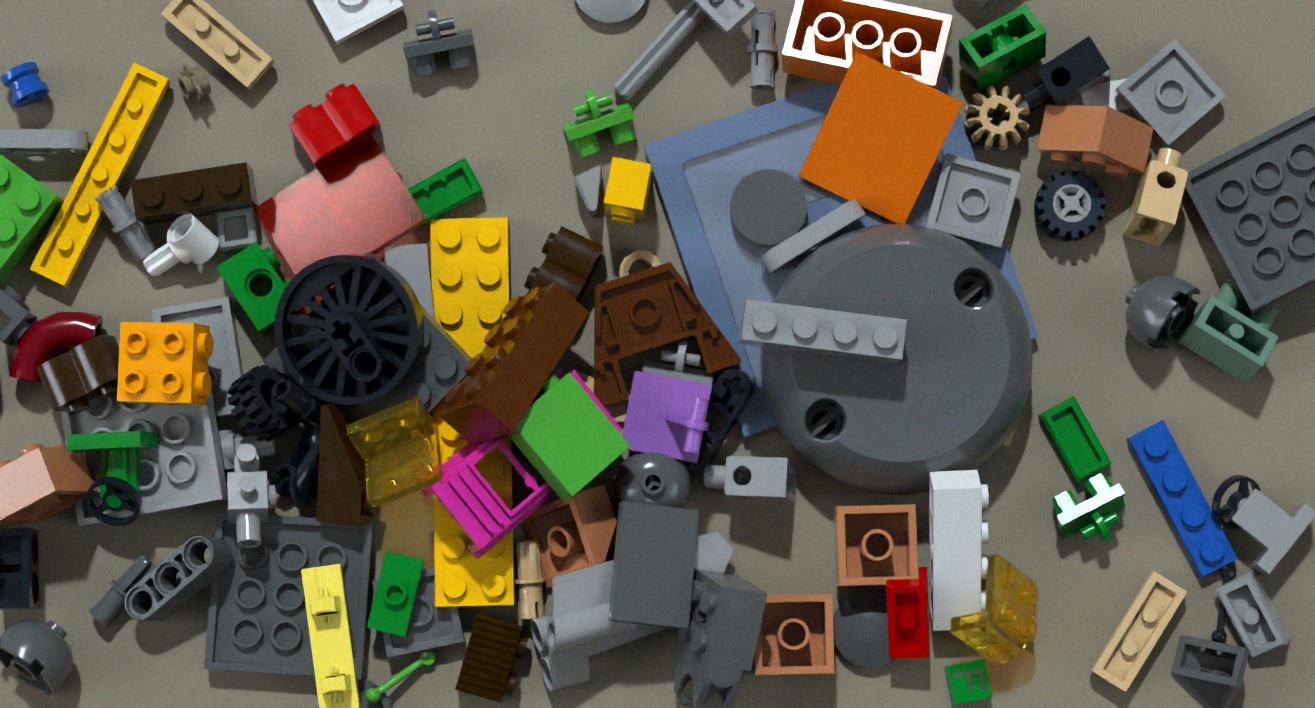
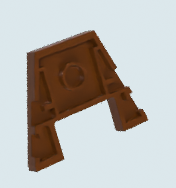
(646, 313)

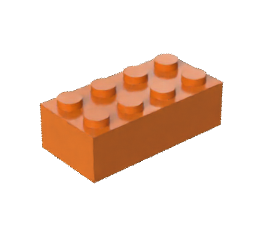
(830, 32)

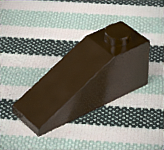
(341, 472)

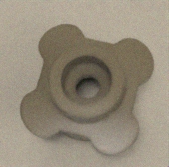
(194, 83)

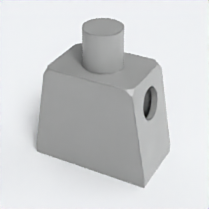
(770, 478)

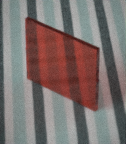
(341, 208)

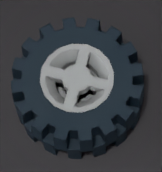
(1079, 195)

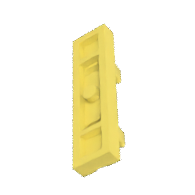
(330, 637)

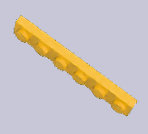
(101, 169)

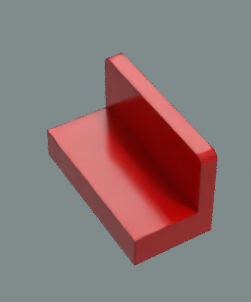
(908, 617)

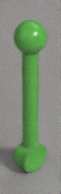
(425, 658)

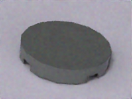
(768, 207)

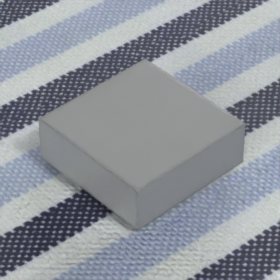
(236, 229)

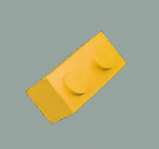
(627, 191)

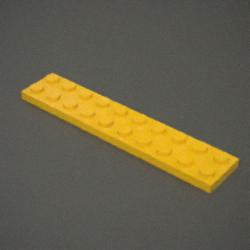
(468, 300)

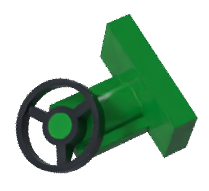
(118, 470)

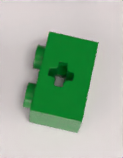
(1002, 48)

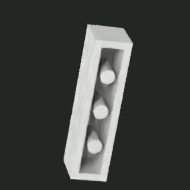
(955, 545)

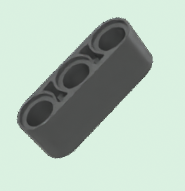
(161, 581)

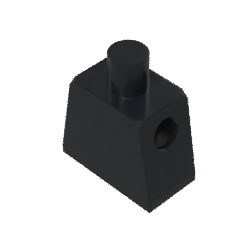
(1080, 63)

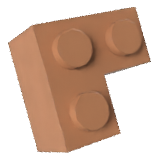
(1096, 138)

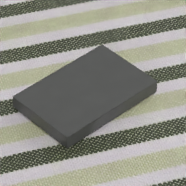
(653, 565)

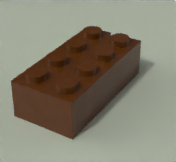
(513, 364)

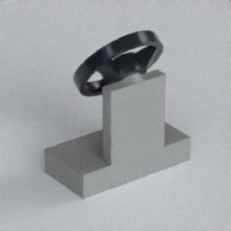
(1261, 520)

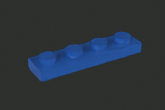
(1182, 498)

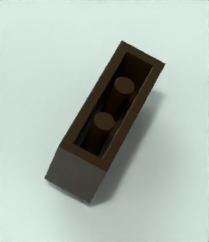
(194, 192)

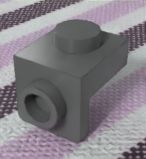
(11, 305)

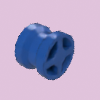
(25, 84)

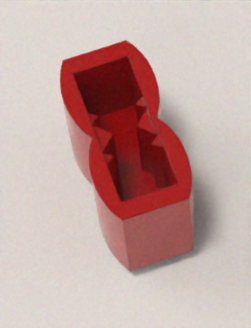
(334, 123)

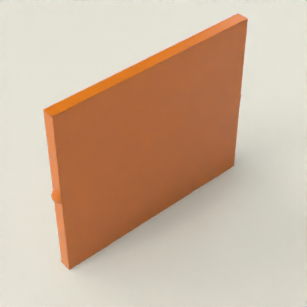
(880, 138)

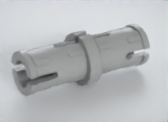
(762, 50)

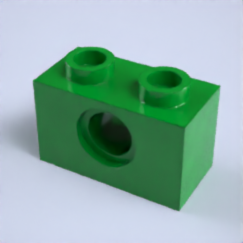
(243, 272)

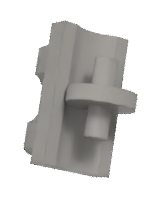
(679, 370)

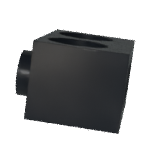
(19, 569)

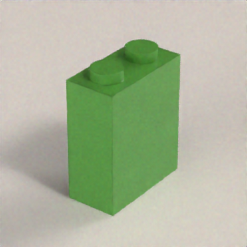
(567, 436)

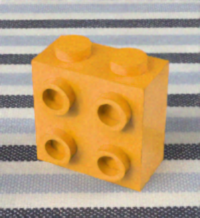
(164, 363)

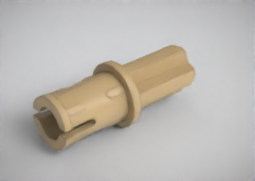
(529, 579)

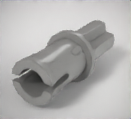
(125, 223)

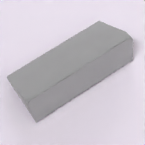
(1253, 614)

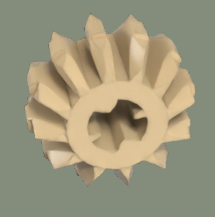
(1006, 129)

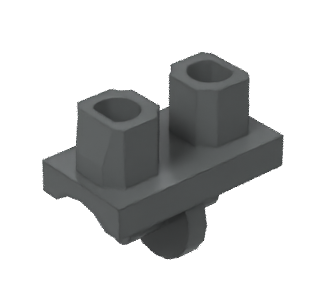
(422, 50)

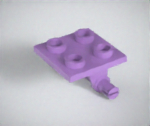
(666, 416)

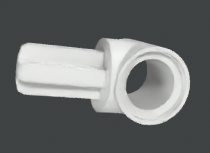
(186, 242)

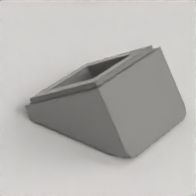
(589, 188)

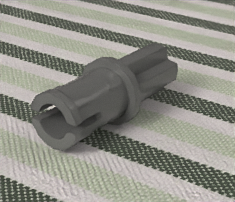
(114, 600)

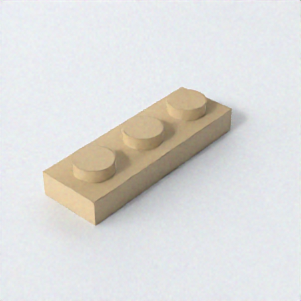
(219, 40)
(1138, 631)

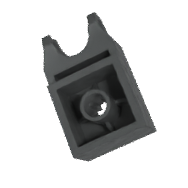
(719, 638)

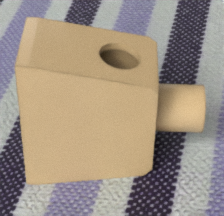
(1157, 199)

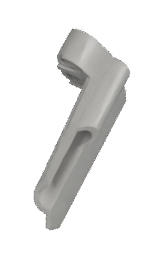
(581, 616)

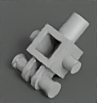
(248, 496)

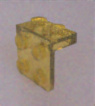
(398, 451)
(1008, 623)

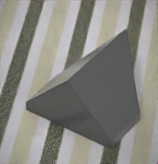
(1210, 670)

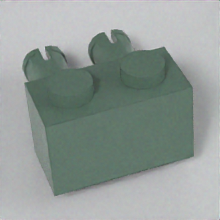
(1230, 338)

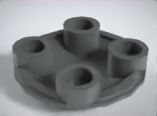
(862, 629)

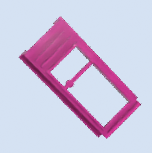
(474, 501)

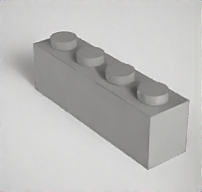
(822, 331)

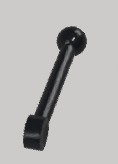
(1219, 635)

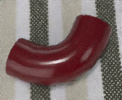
(49, 338)

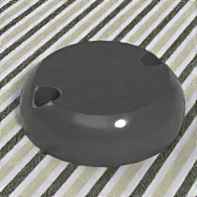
(958, 374)

